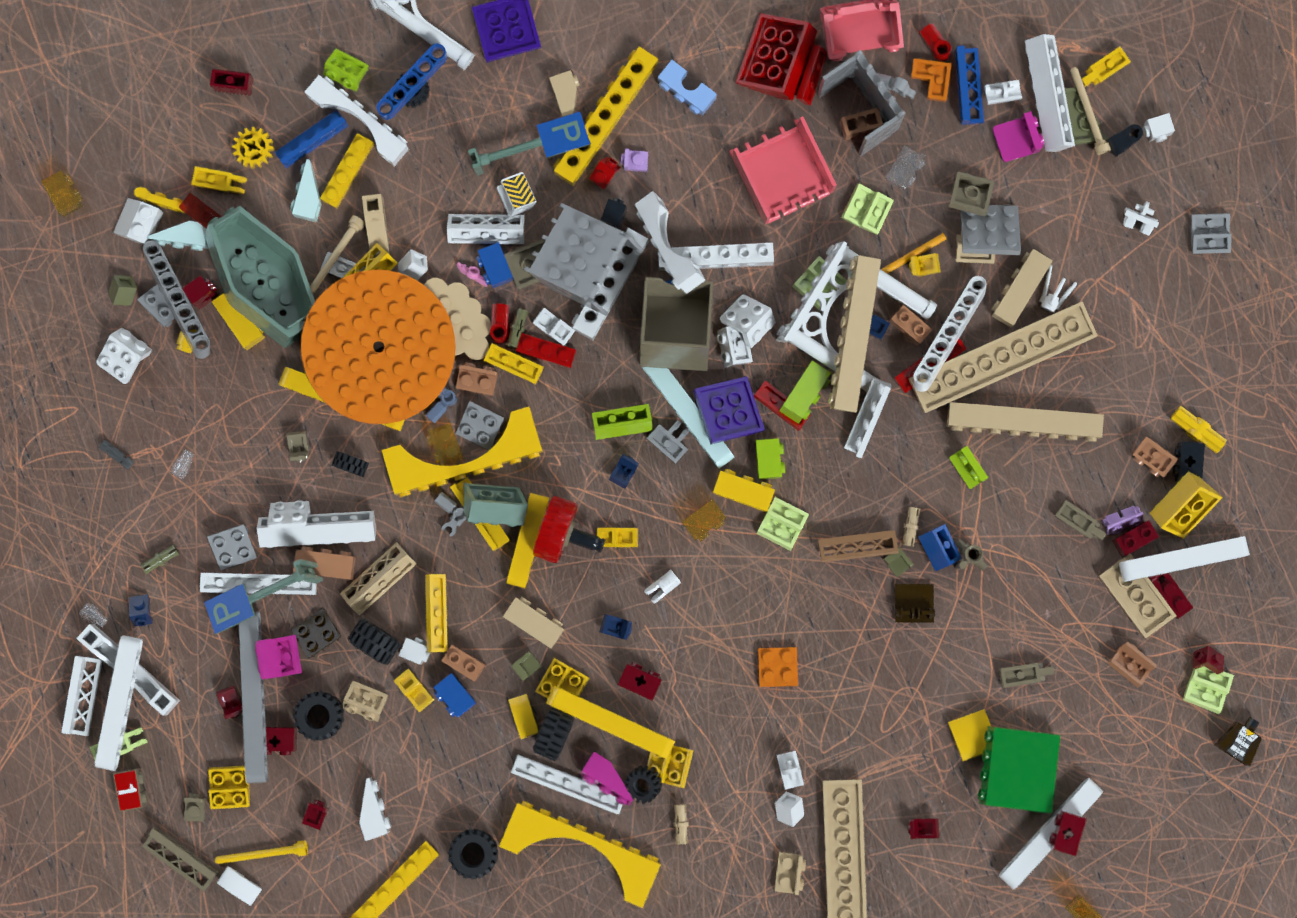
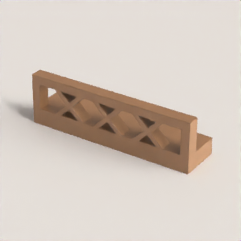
(857, 543)

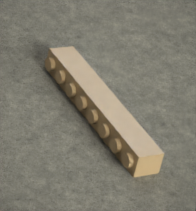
(855, 333)
(1024, 420)

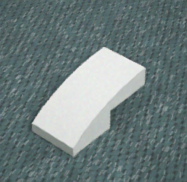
(553, 326)
(239, 885)

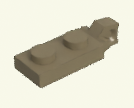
(1079, 521)
(1024, 674)

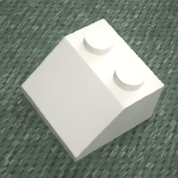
(138, 221)

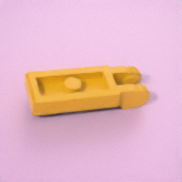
(216, 180)
(158, 199)

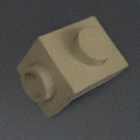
(298, 446)

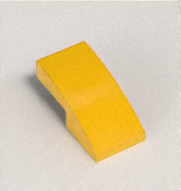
(619, 537)
(414, 690)
(523, 716)

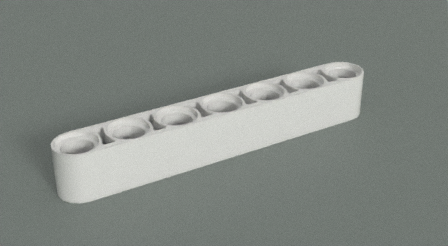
(946, 341)
(1184, 559)
(118, 703)
(1039, 845)

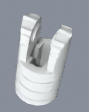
(666, 583)

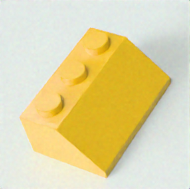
(1185, 505)

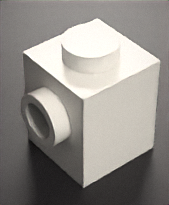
(1158, 128)
(415, 650)

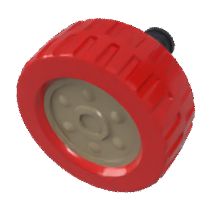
(559, 530)

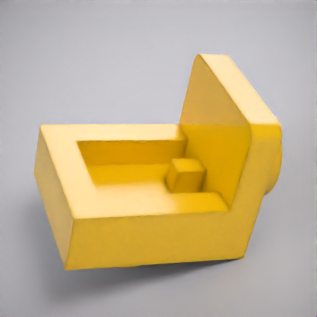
(924, 265)

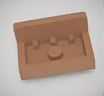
(1132, 663)

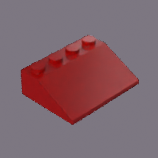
(777, 56)

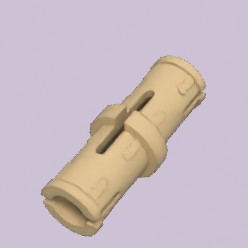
(911, 526)
(680, 824)

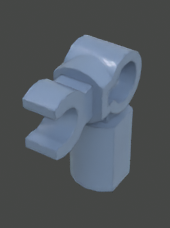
(447, 398)

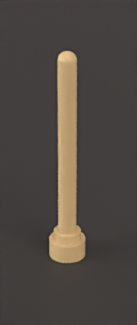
(1100, 146)
(355, 225)

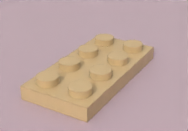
(1138, 600)

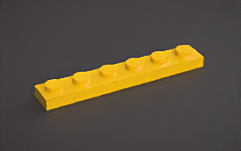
(397, 882)

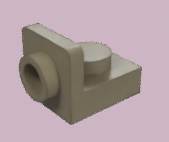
(194, 807)

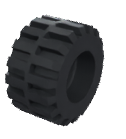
(374, 641)
(302, 721)
(553, 734)
(457, 861)

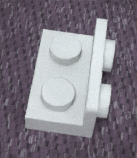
(733, 347)

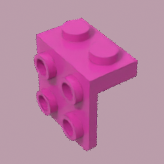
(1018, 137)
(278, 657)

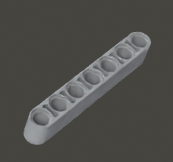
(176, 307)

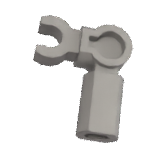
(898, 85)
(450, 507)

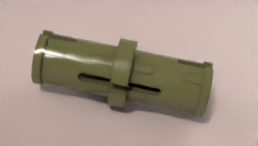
(516, 327)
(160, 559)

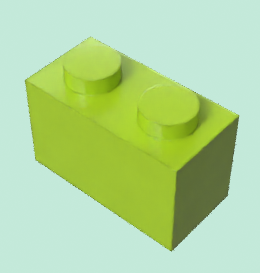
(769, 458)

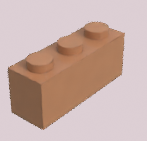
(329, 564)

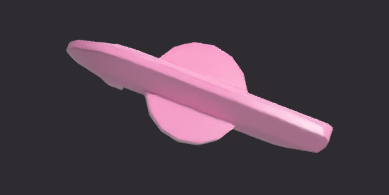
(472, 272)

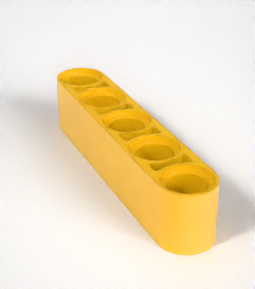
(523, 553)

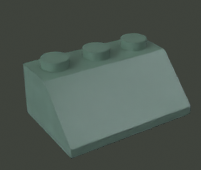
(494, 504)

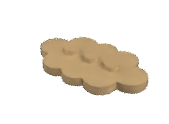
(466, 318)

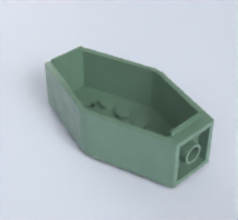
(263, 258)

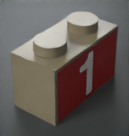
(130, 789)

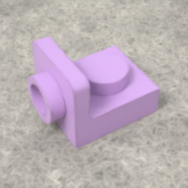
(634, 160)

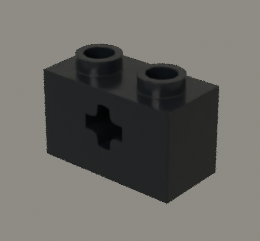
(614, 213)
(1194, 453)

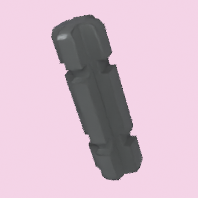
(116, 454)

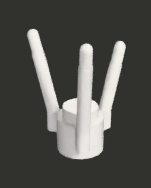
(1051, 301)

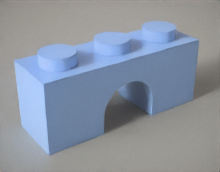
(698, 99)

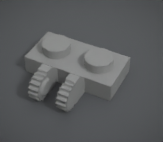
(668, 443)

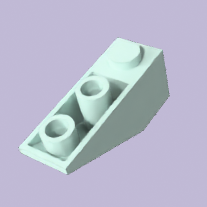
(308, 199)
(181, 235)

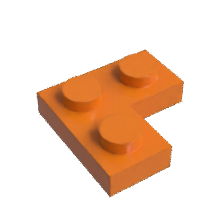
(936, 73)

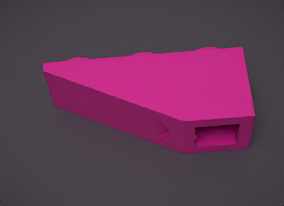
(603, 774)

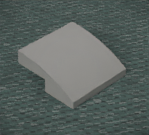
(1210, 233)

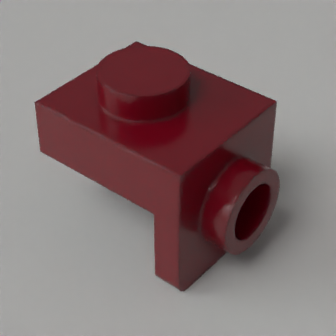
(1209, 658)
(230, 702)
(315, 814)
(923, 828)

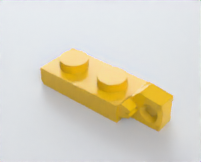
(1106, 67)

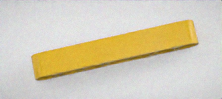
(299, 383)
(610, 722)

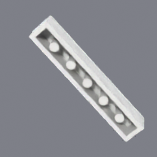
(1049, 93)
(320, 529)

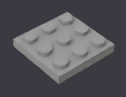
(991, 234)

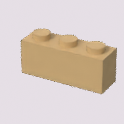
(534, 622)

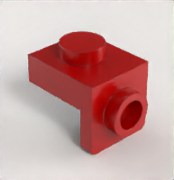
(604, 172)

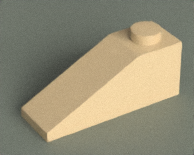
(565, 91)

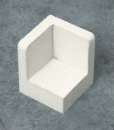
(413, 264)
(789, 809)

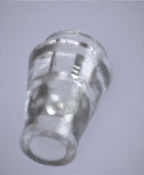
(182, 465)
(93, 615)

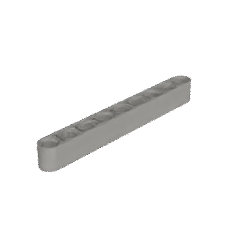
(253, 703)

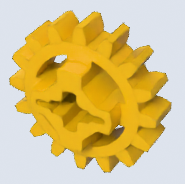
(256, 140)

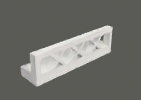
(485, 231)
(867, 416)
(75, 691)

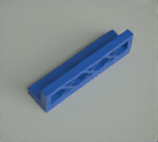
(963, 84)
(311, 138)

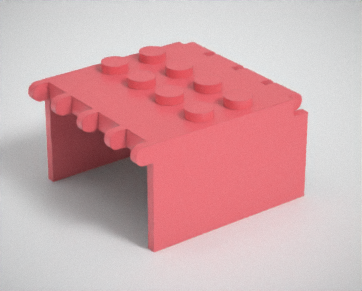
(784, 172)

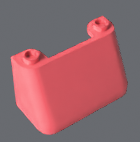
(861, 27)

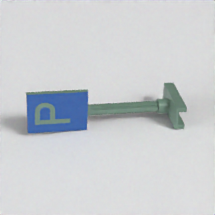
(555, 137)
(236, 605)

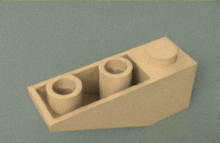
(375, 221)

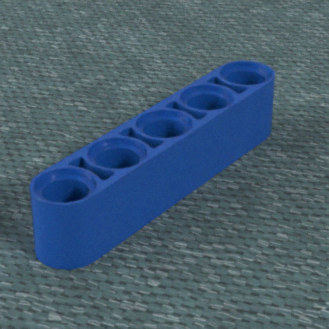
(408, 90)

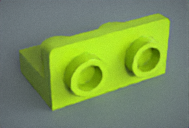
(345, 69)
(968, 467)

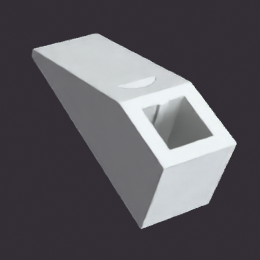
(372, 817)

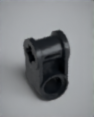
(1122, 141)

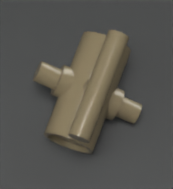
(977, 561)

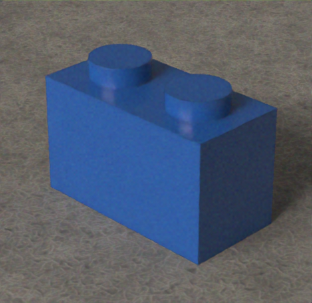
(495, 265)
(940, 547)
(454, 695)

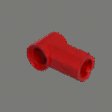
(935, 41)
(499, 320)

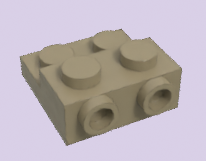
(971, 193)

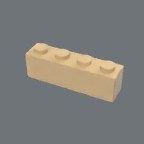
(1022, 287)

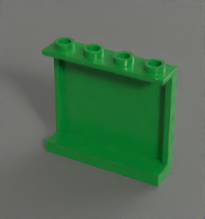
(1019, 769)

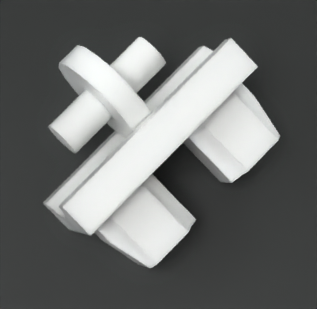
(1003, 92)
(1148, 222)
(790, 770)

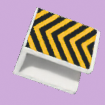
(516, 194)

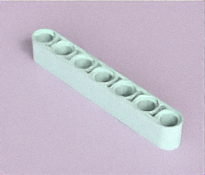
(688, 413)

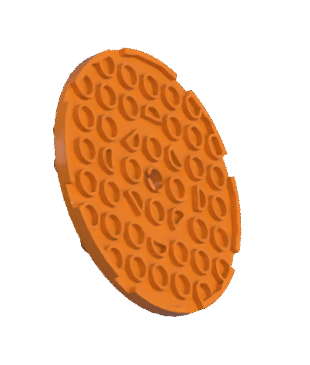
(341, 338)

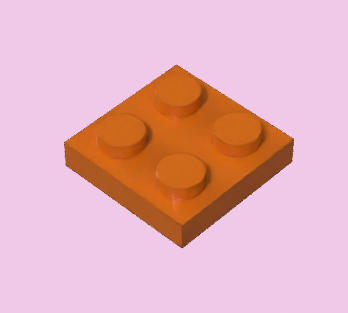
(778, 667)

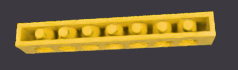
(636, 58)

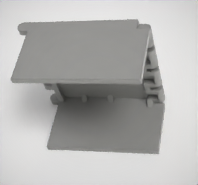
(873, 90)
(577, 256)

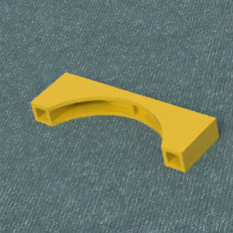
(517, 442)
(634, 869)

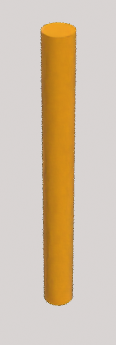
(916, 252)

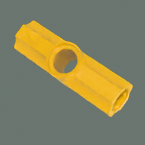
(1198, 429)

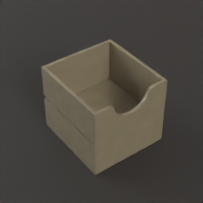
(676, 326)

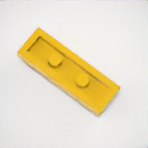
(513, 364)

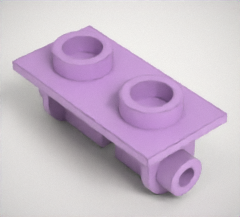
(1131, 517)

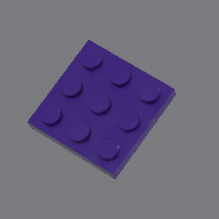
(506, 28)
(728, 410)

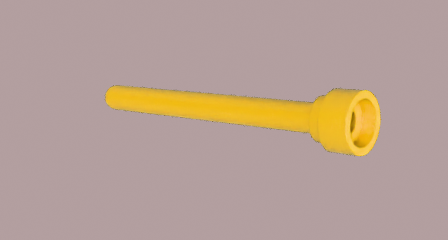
(299, 848)

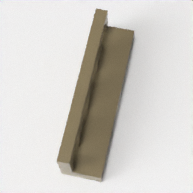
(182, 855)

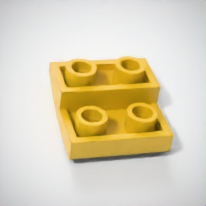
(563, 677)
(970, 733)
(675, 768)
(228, 787)

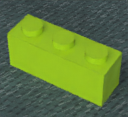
(806, 392)
(622, 421)

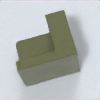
(122, 290)
(898, 562)
(526, 666)

